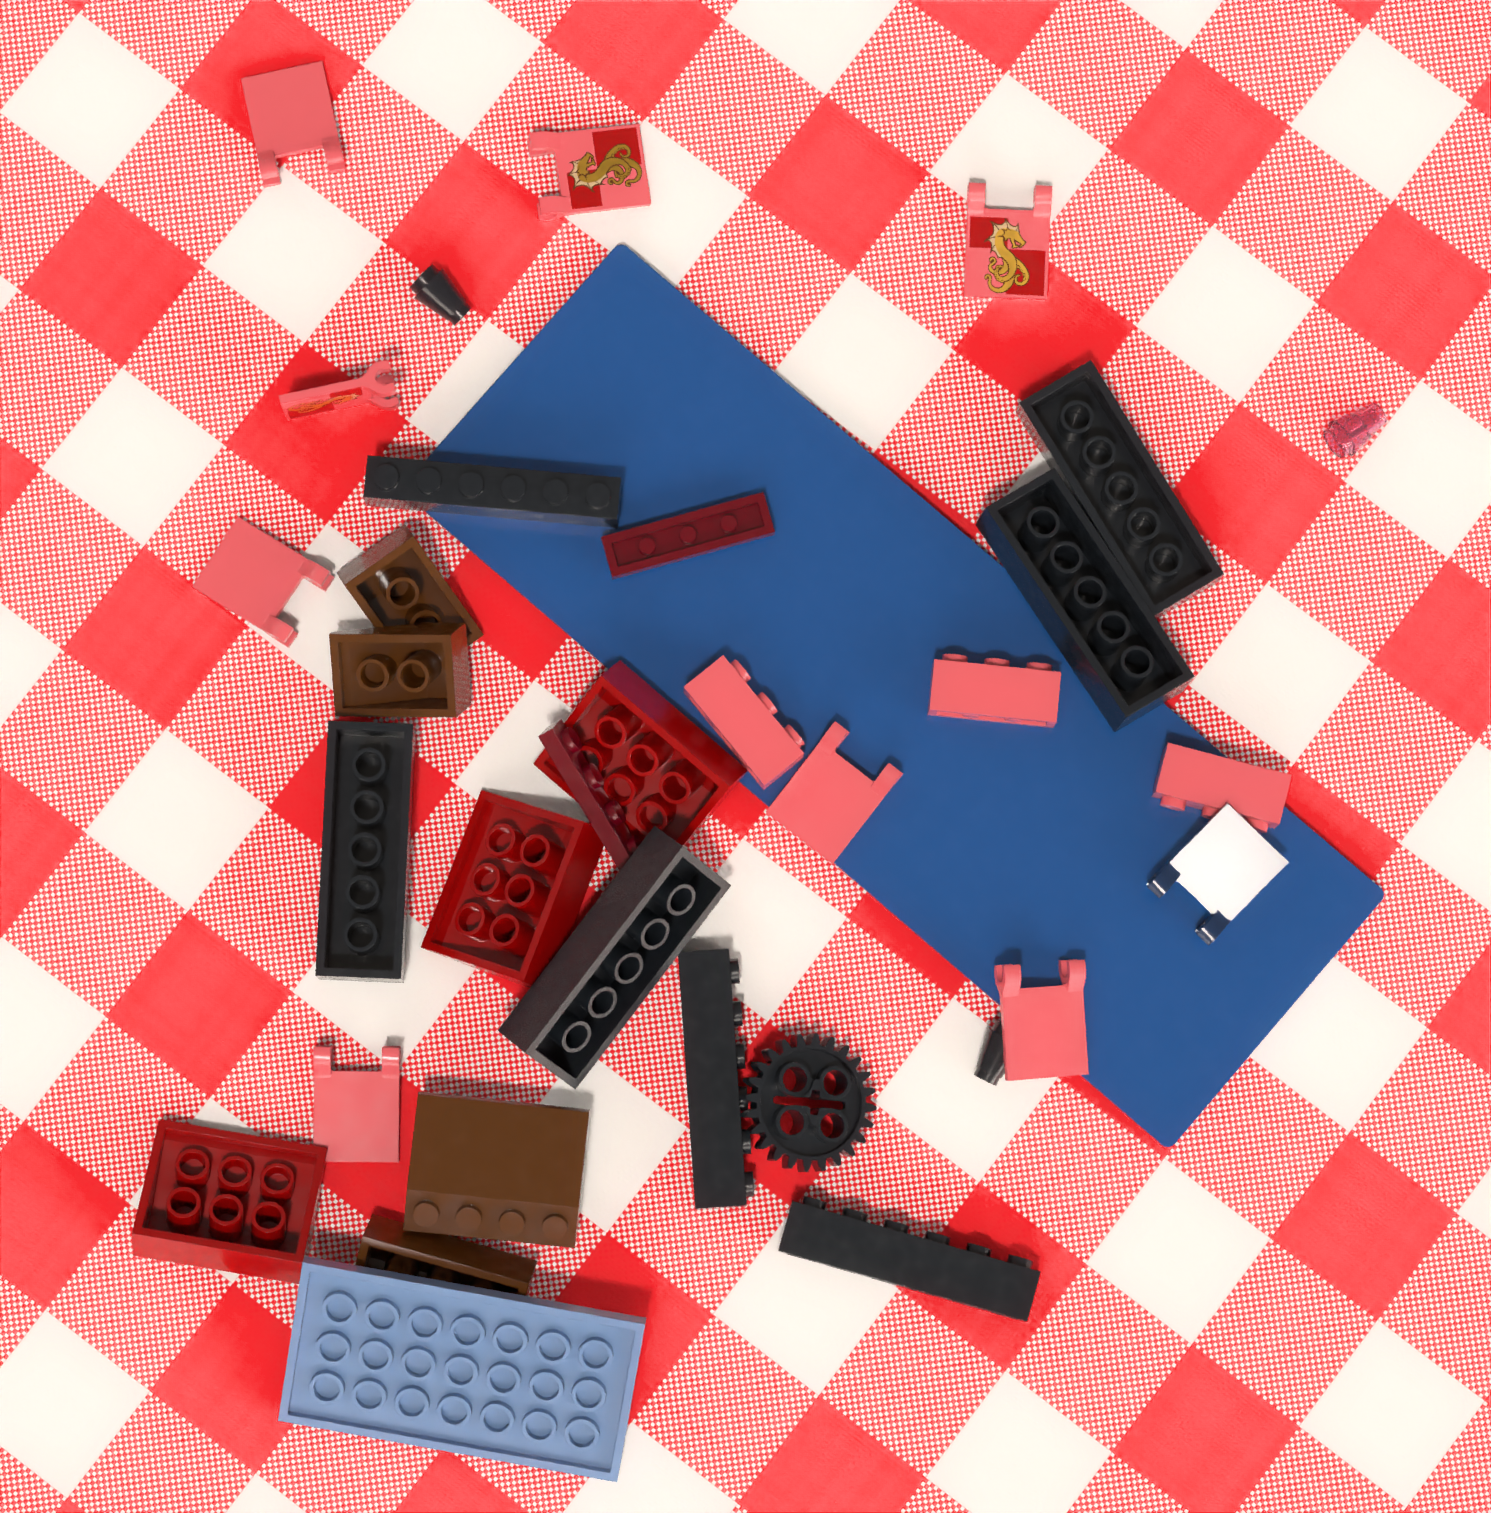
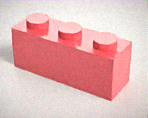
(994, 691)
(745, 721)
(1211, 781)

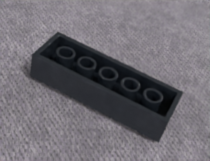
(1119, 488)
(1084, 600)
(365, 852)
(614, 957)

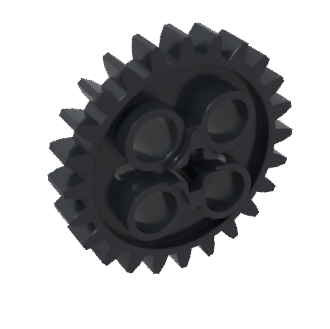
(810, 1064)

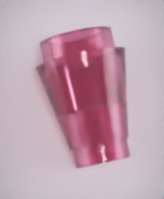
(1352, 431)

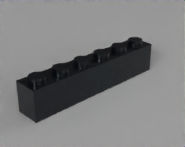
(492, 491)
(713, 1079)
(909, 1260)

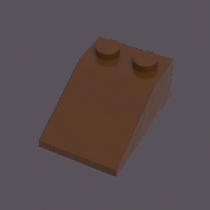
(402, 586)
(401, 671)

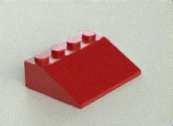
(649, 757)
(513, 889)
(229, 1201)

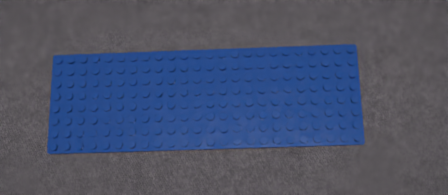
(996, 831)

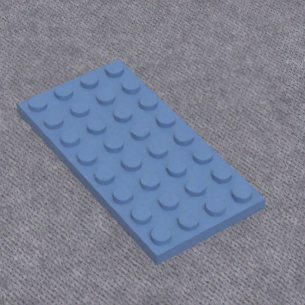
(461, 1369)

